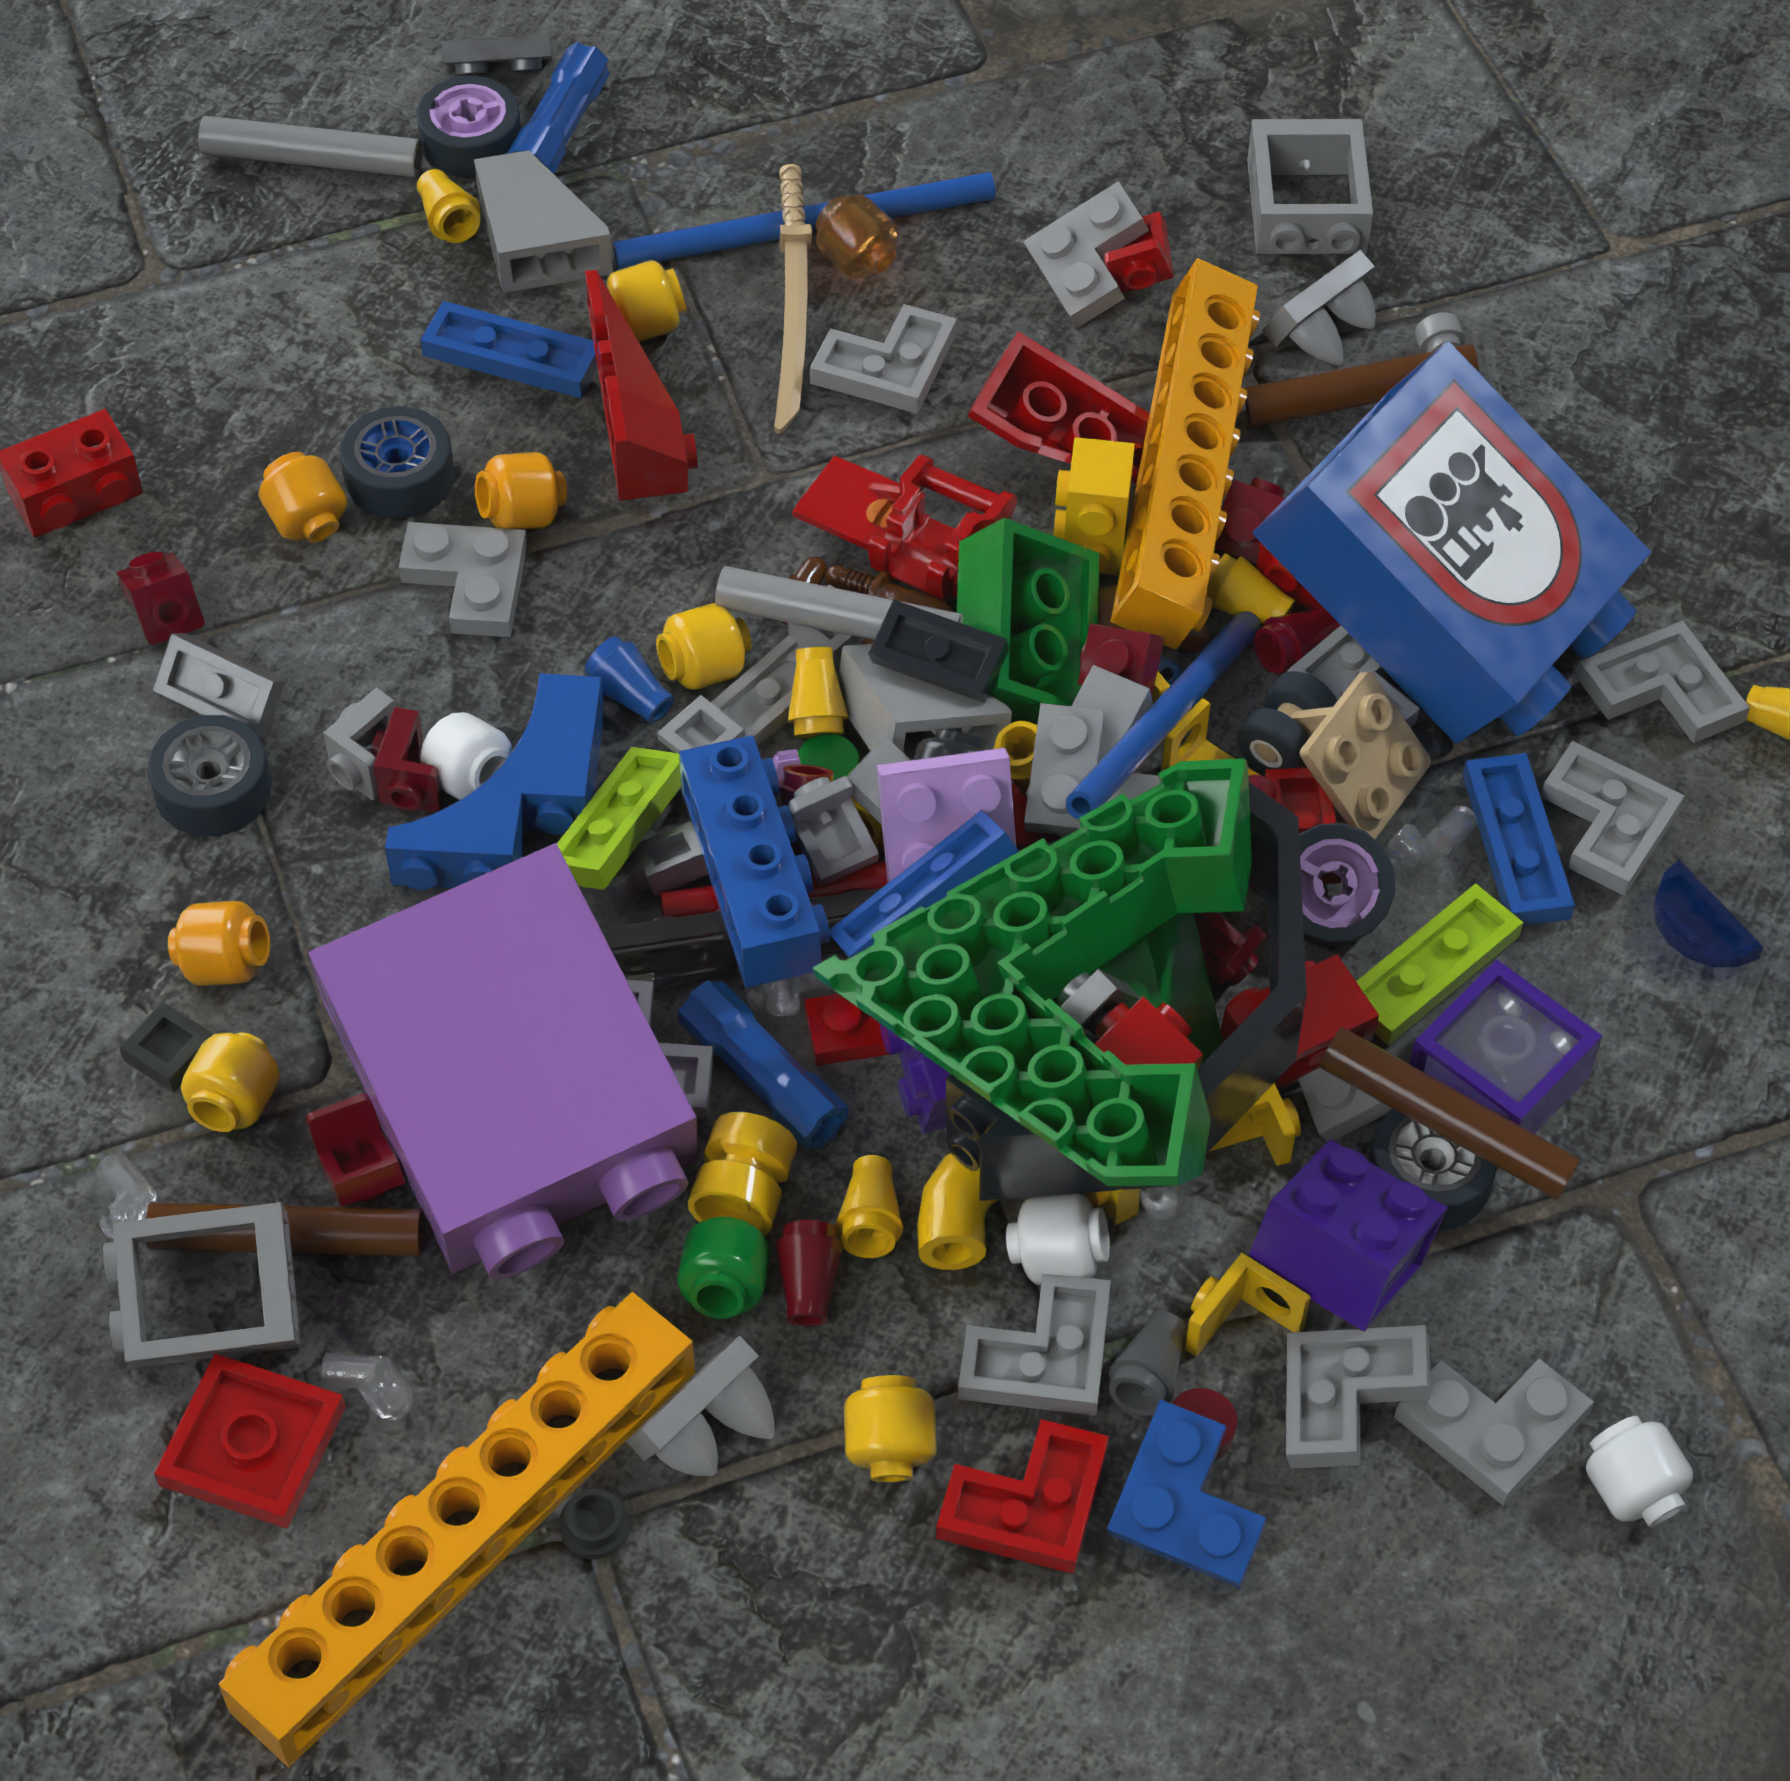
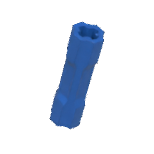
(572, 88)
(794, 1095)

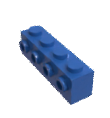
(752, 861)

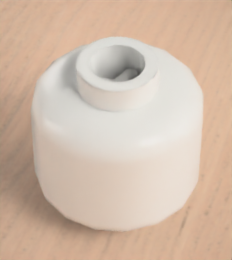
(464, 752)
(1059, 1237)
(1639, 1471)

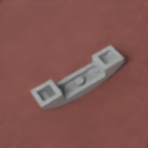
(755, 701)

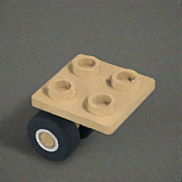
(1352, 746)

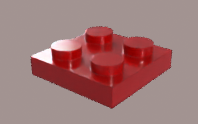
(250, 1440)

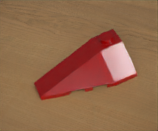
(1047, 402)
(641, 418)

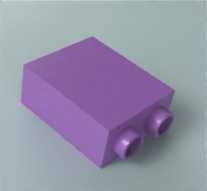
(508, 1063)

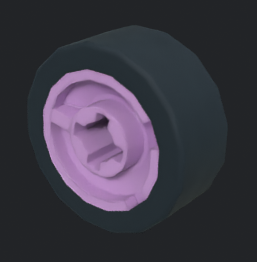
(466, 122)
(1365, 877)

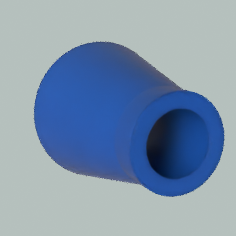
(629, 679)

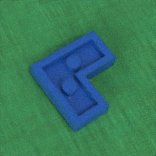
(1165, 1503)

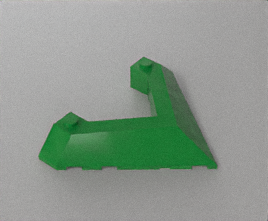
(981, 969)

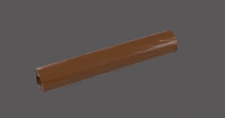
(1333, 389)
(1449, 1113)
(311, 1230)

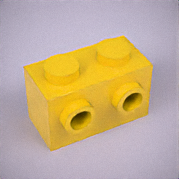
(1096, 499)

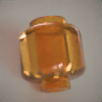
(857, 236)

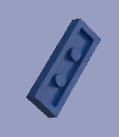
(510, 349)
(1518, 839)
(953, 861)

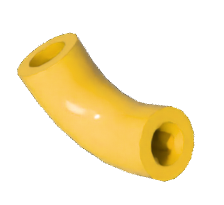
(952, 1218)

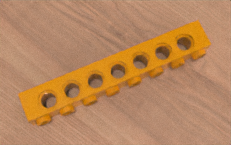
(1187, 456)
(296, 1713)

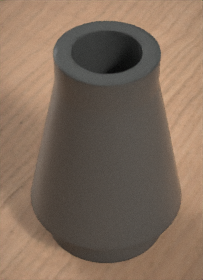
(1149, 1365)

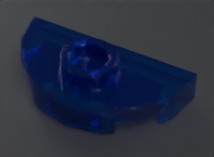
(1699, 923)

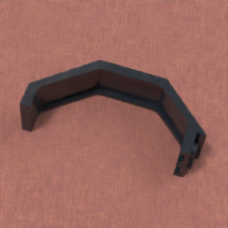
(1233, 1078)

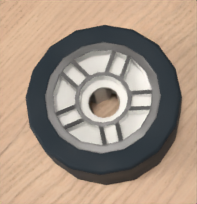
(1461, 1177)

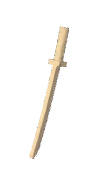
(795, 242)

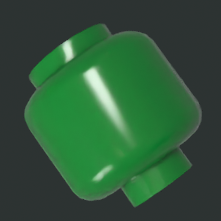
(723, 1267)

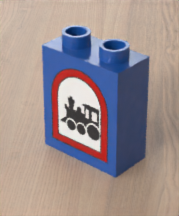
(1458, 550)

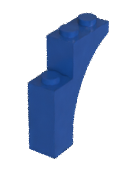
(535, 789)

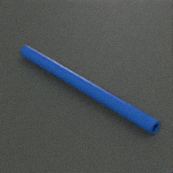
(766, 226)
(1163, 716)

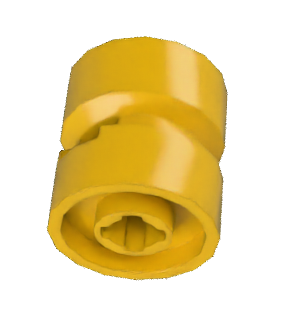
(742, 1170)

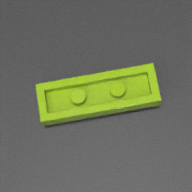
(620, 815)
(1437, 960)

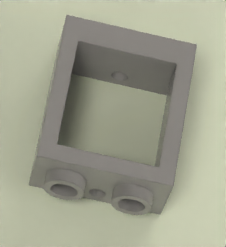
(1309, 149)
(276, 1283)

